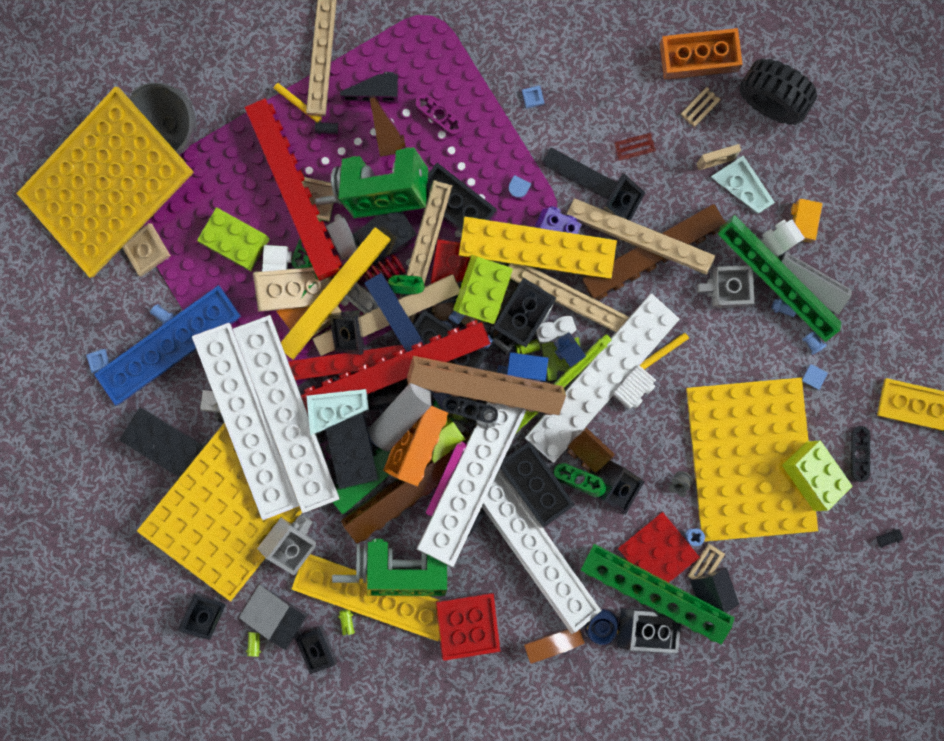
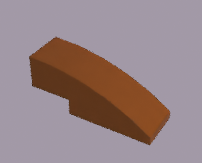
(553, 645)

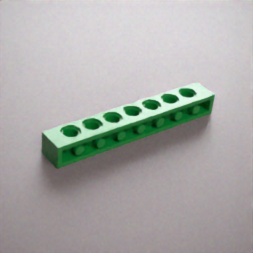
(668, 594)

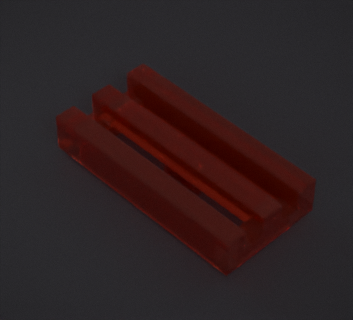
(626, 141)

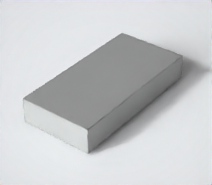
(342, 238)

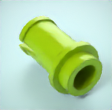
(532, 347)
(346, 622)
(253, 644)

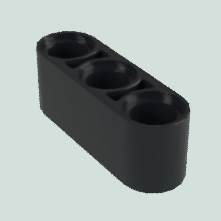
(477, 418)

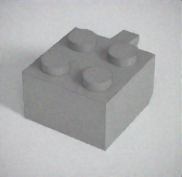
(729, 287)
(288, 544)

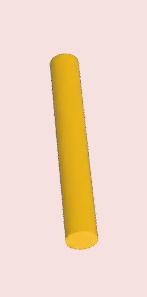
(294, 100)
(663, 351)

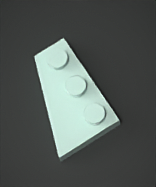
(744, 184)
(333, 408)

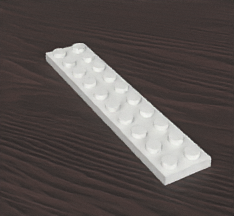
(603, 377)
(286, 413)
(245, 421)
(469, 485)
(538, 554)

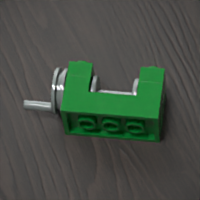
(373, 195)
(382, 582)

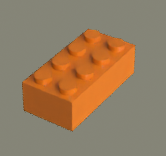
(700, 53)
(415, 447)

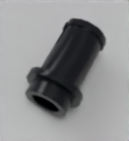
(326, 128)
(889, 538)

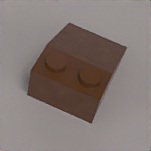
(386, 131)
(589, 450)

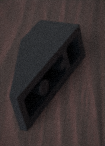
(382, 86)

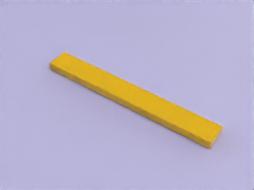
(334, 292)

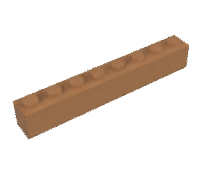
(486, 386)

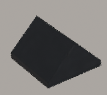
(624, 198)
(347, 332)
(716, 590)
(201, 616)
(316, 650)

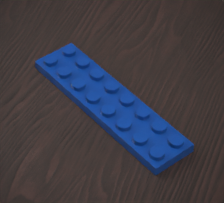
(165, 346)

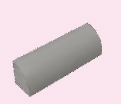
(827, 290)
(400, 416)

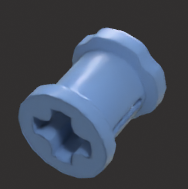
(814, 342)
(701, 537)

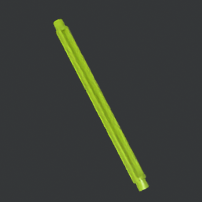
(573, 371)

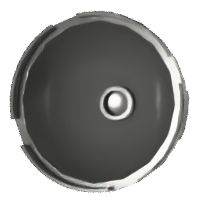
(168, 112)

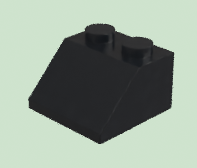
(621, 486)

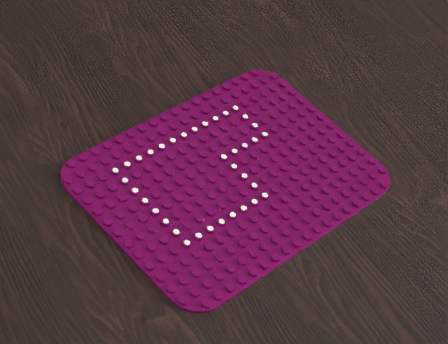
(238, 179)

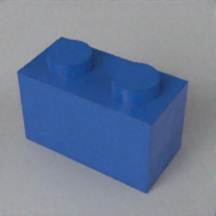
(527, 366)

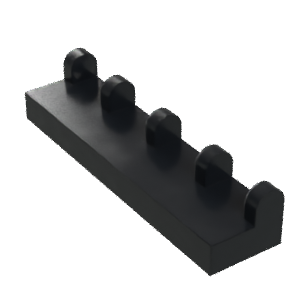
(579, 173)

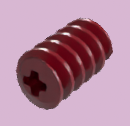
(388, 269)

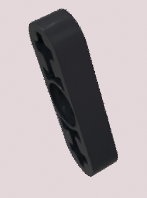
(865, 468)

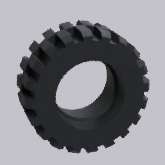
(778, 91)

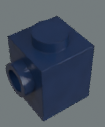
(569, 349)

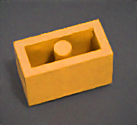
(807, 218)

